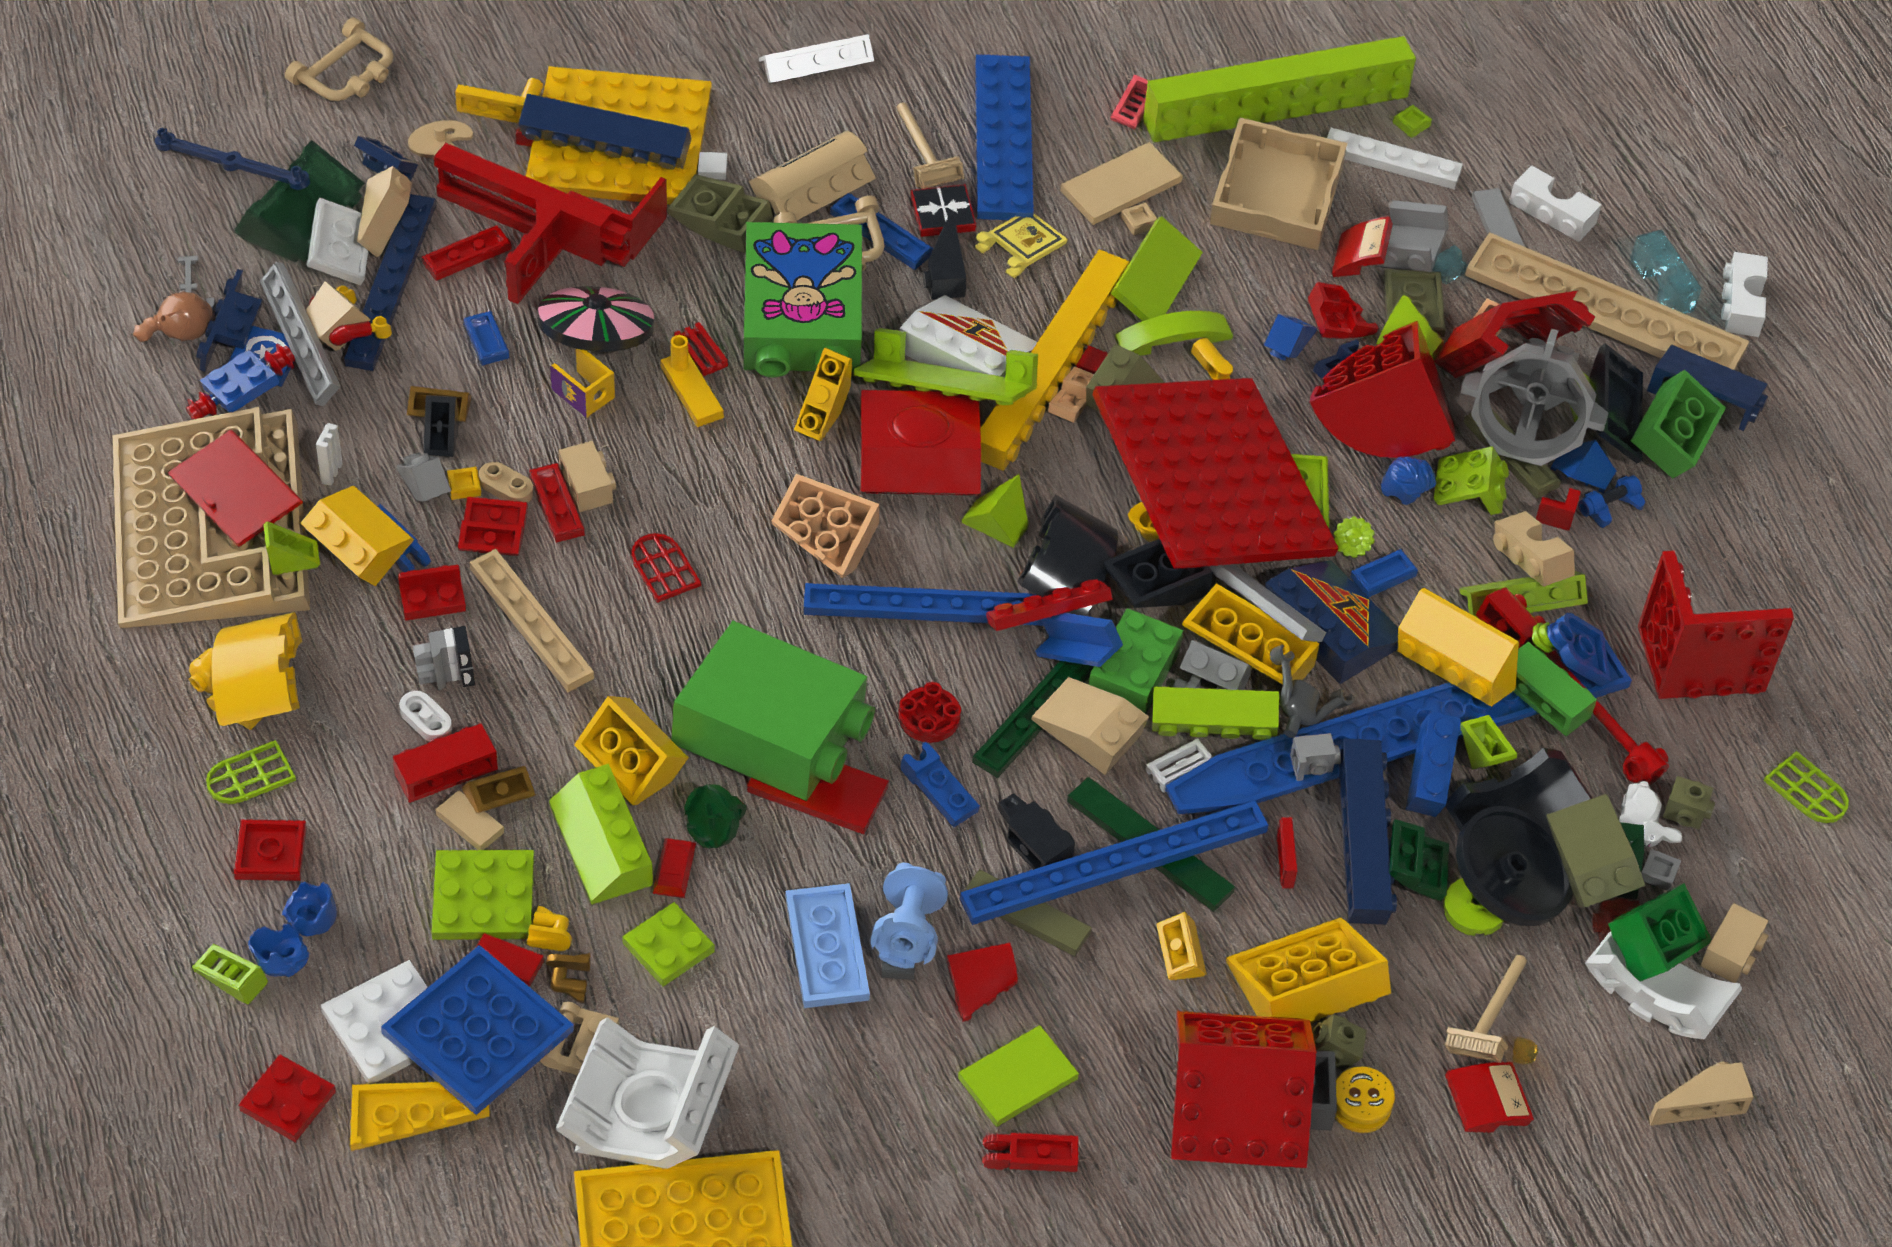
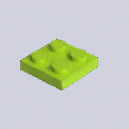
(668, 944)

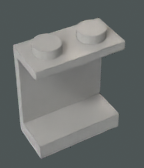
(1415, 235)

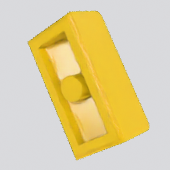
(1181, 947)

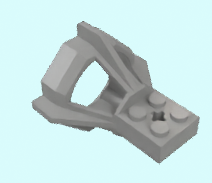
(1541, 380)

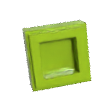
(1412, 121)

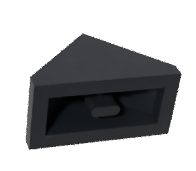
(440, 425)

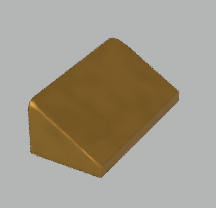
(417, 401)
(499, 789)

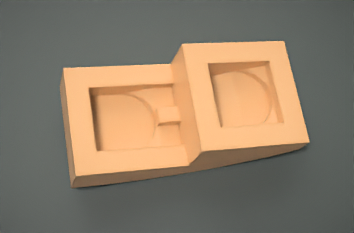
(1072, 397)

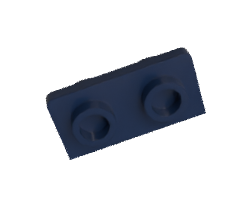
(381, 157)

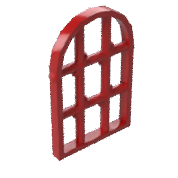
(660, 575)

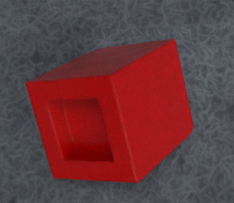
(1558, 513)

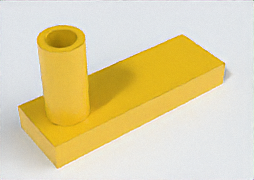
(493, 103)
(690, 384)

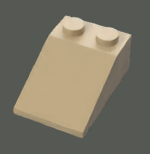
(1091, 722)

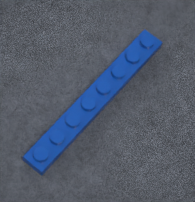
(905, 603)

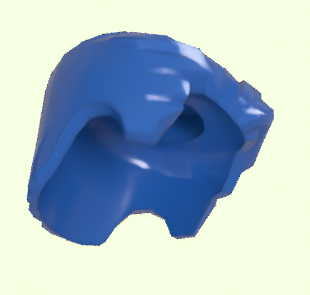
(1408, 479)
(311, 909)
(279, 951)

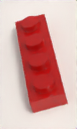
(1038, 607)

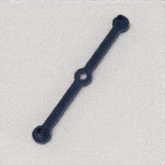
(232, 160)

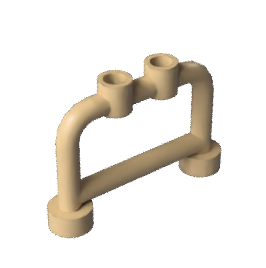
(359, 85)
(866, 208)

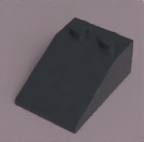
(1151, 580)

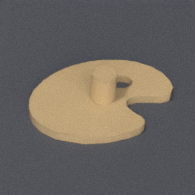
(432, 136)

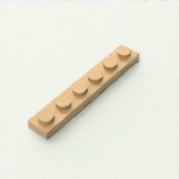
(532, 620)

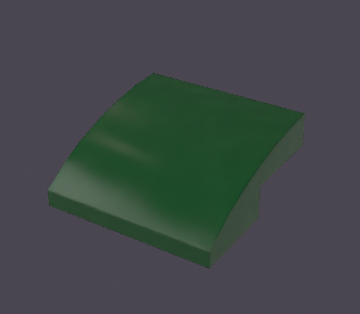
(1419, 860)

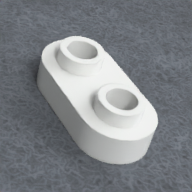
(428, 718)

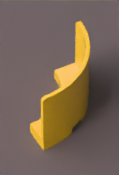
(253, 669)

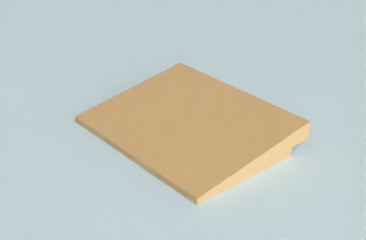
(171, 554)

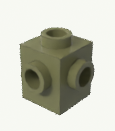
(1689, 803)
(1341, 1037)

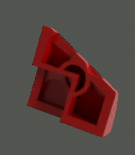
(981, 976)

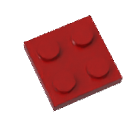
(287, 1098)

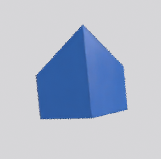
(1588, 465)

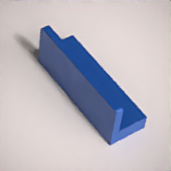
(1079, 639)

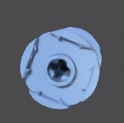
(905, 934)

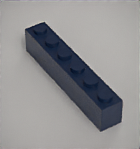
(604, 131)
(1365, 832)

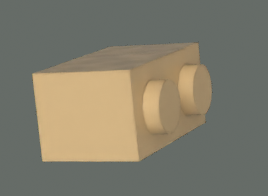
(586, 476)
(1734, 944)

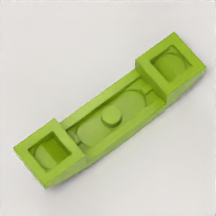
(1174, 328)

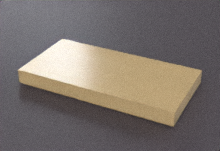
(1121, 183)

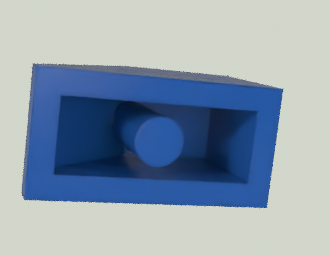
(1288, 336)

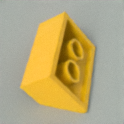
(358, 533)
(634, 748)

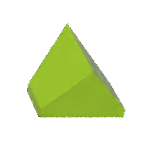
(1000, 513)

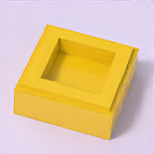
(464, 483)

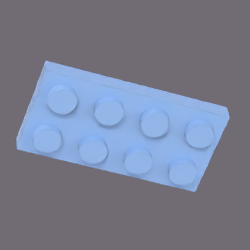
(827, 945)

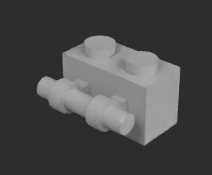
(1213, 667)

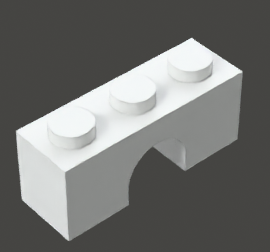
(1570, 216)
(1743, 309)

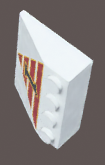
(961, 338)

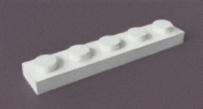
(1398, 159)

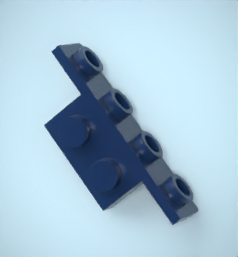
(233, 321)

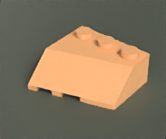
(827, 523)

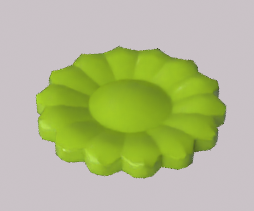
(1354, 537)

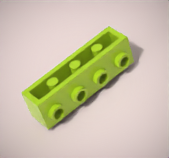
(1215, 712)

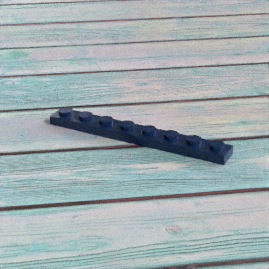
(392, 278)

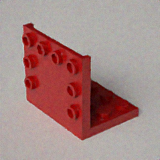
(1706, 651)
(1243, 1089)

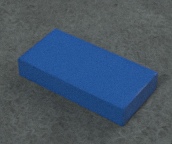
(486, 338)
(1384, 573)

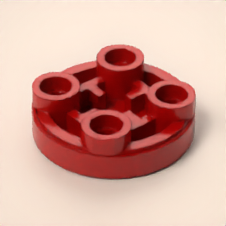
(929, 713)

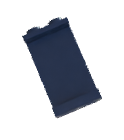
(1714, 377)

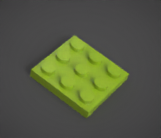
(482, 894)

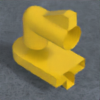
(549, 931)

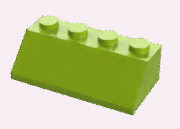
(601, 835)

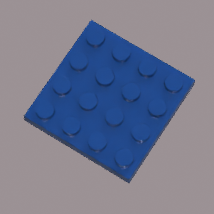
(477, 1029)

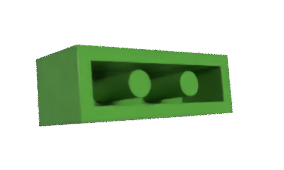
(1552, 690)

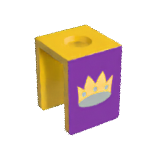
(576, 394)

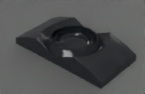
(1621, 395)

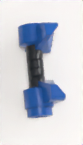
(1595, 504)

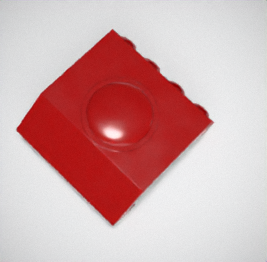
(1476, 340)
(919, 443)

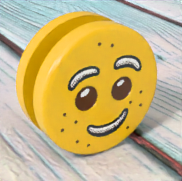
(1363, 1099)

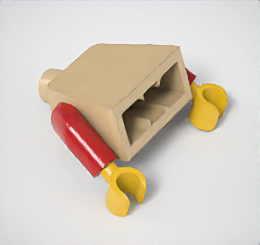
(339, 320)

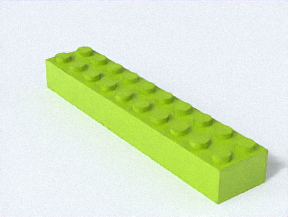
(1278, 88)

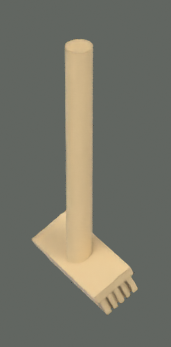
(934, 171)
(1479, 1043)

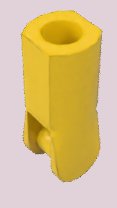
(1211, 359)

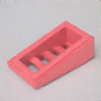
(1138, 85)

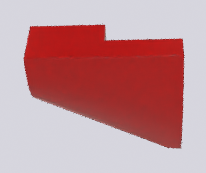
(1337, 313)

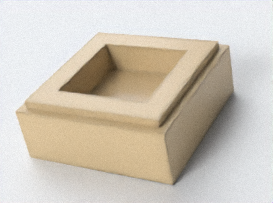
(1138, 218)

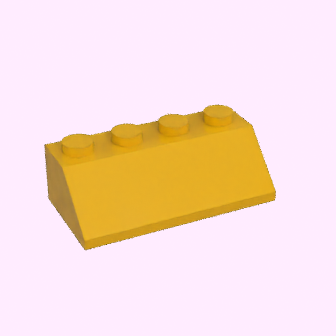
(1249, 634)
(1459, 647)

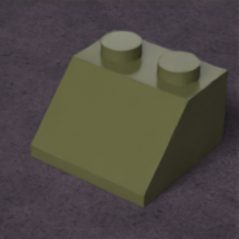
(1120, 368)

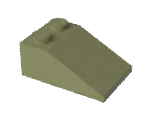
(1595, 851)

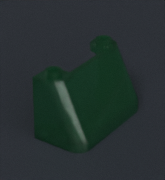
(286, 216)

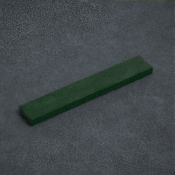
(1018, 728)
(1127, 824)

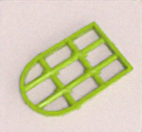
(261, 776)
(1806, 778)

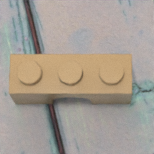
(1522, 542)

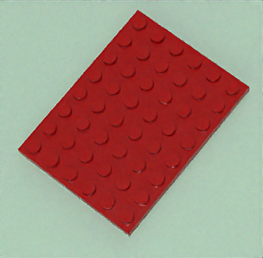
(1214, 472)

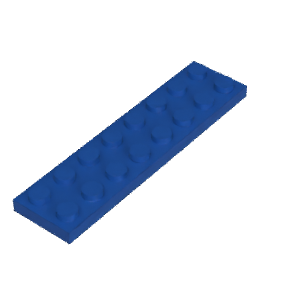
(1003, 137)

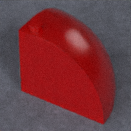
(1387, 398)

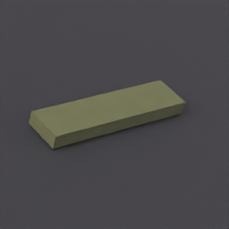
(1535, 478)
(1043, 921)

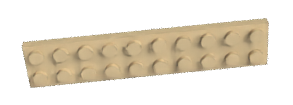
(1616, 310)

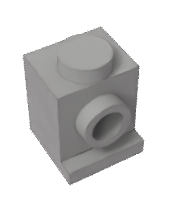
(1314, 755)

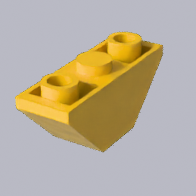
(825, 395)

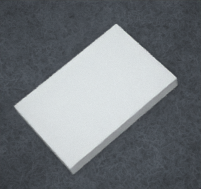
(335, 242)

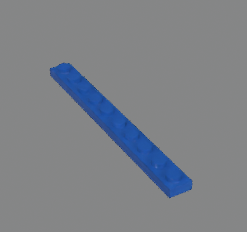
(1113, 862)

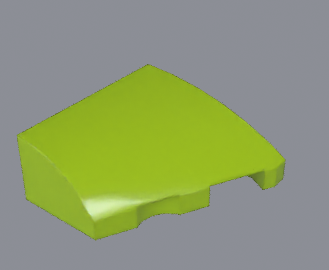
(1406, 313)

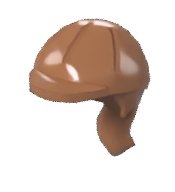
(179, 317)

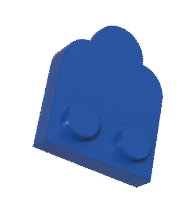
(1581, 647)

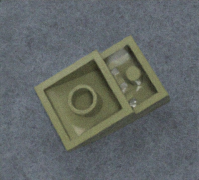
(719, 210)

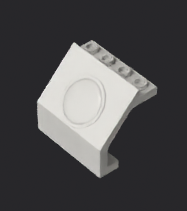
(644, 1097)

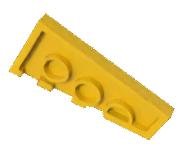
(403, 1110)

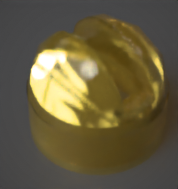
(1524, 1051)

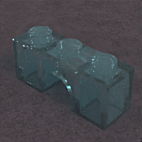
(1657, 256)

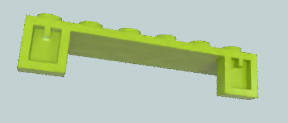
(891, 366)

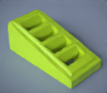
(245, 986)

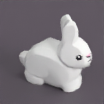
(1643, 807)

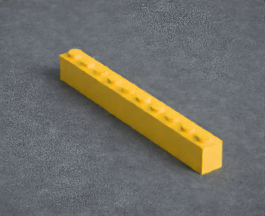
(1057, 352)

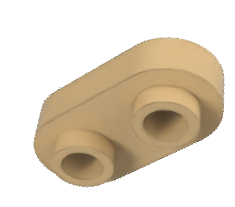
(501, 482)

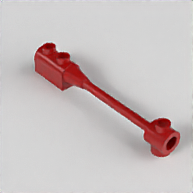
(1511, 617)

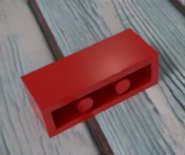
(445, 762)

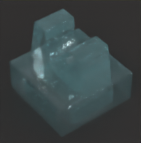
(1450, 264)

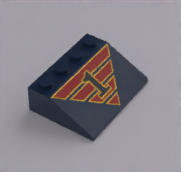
(1354, 626)

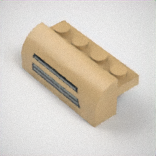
(816, 176)

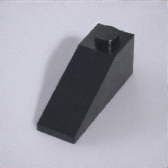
(945, 265)

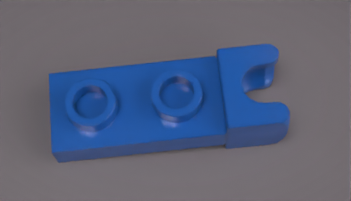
(939, 785)

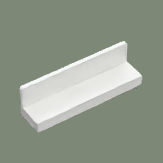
(818, 58)

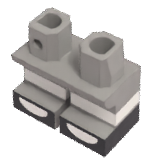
(445, 658)

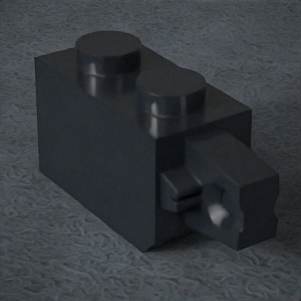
(1035, 833)

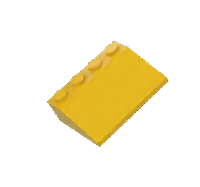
(1312, 973)

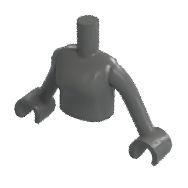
(1301, 699)

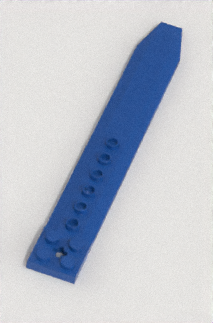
(1266, 769)

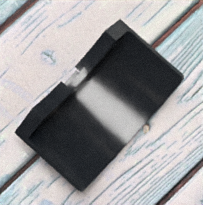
(1070, 551)
(1536, 787)

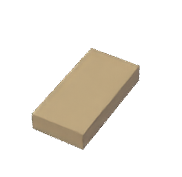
(474, 827)

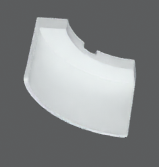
(1676, 998)

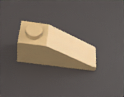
(383, 206)
(1710, 1094)

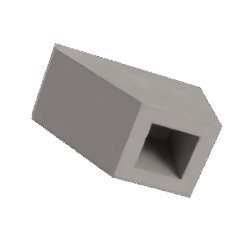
(423, 476)

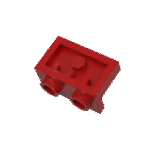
(431, 592)

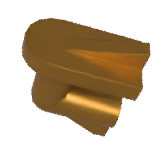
(559, 983)

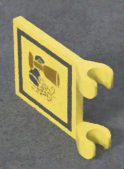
(1025, 239)

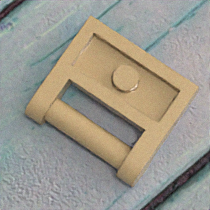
(589, 1022)

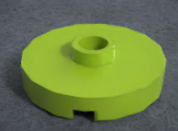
(1467, 916)

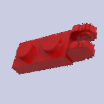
(1032, 1152)

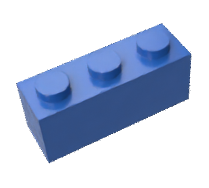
(1433, 764)

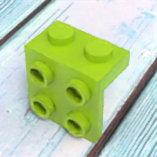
(1472, 476)

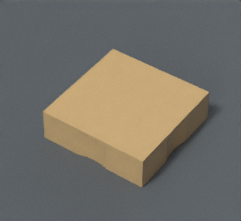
(1278, 184)

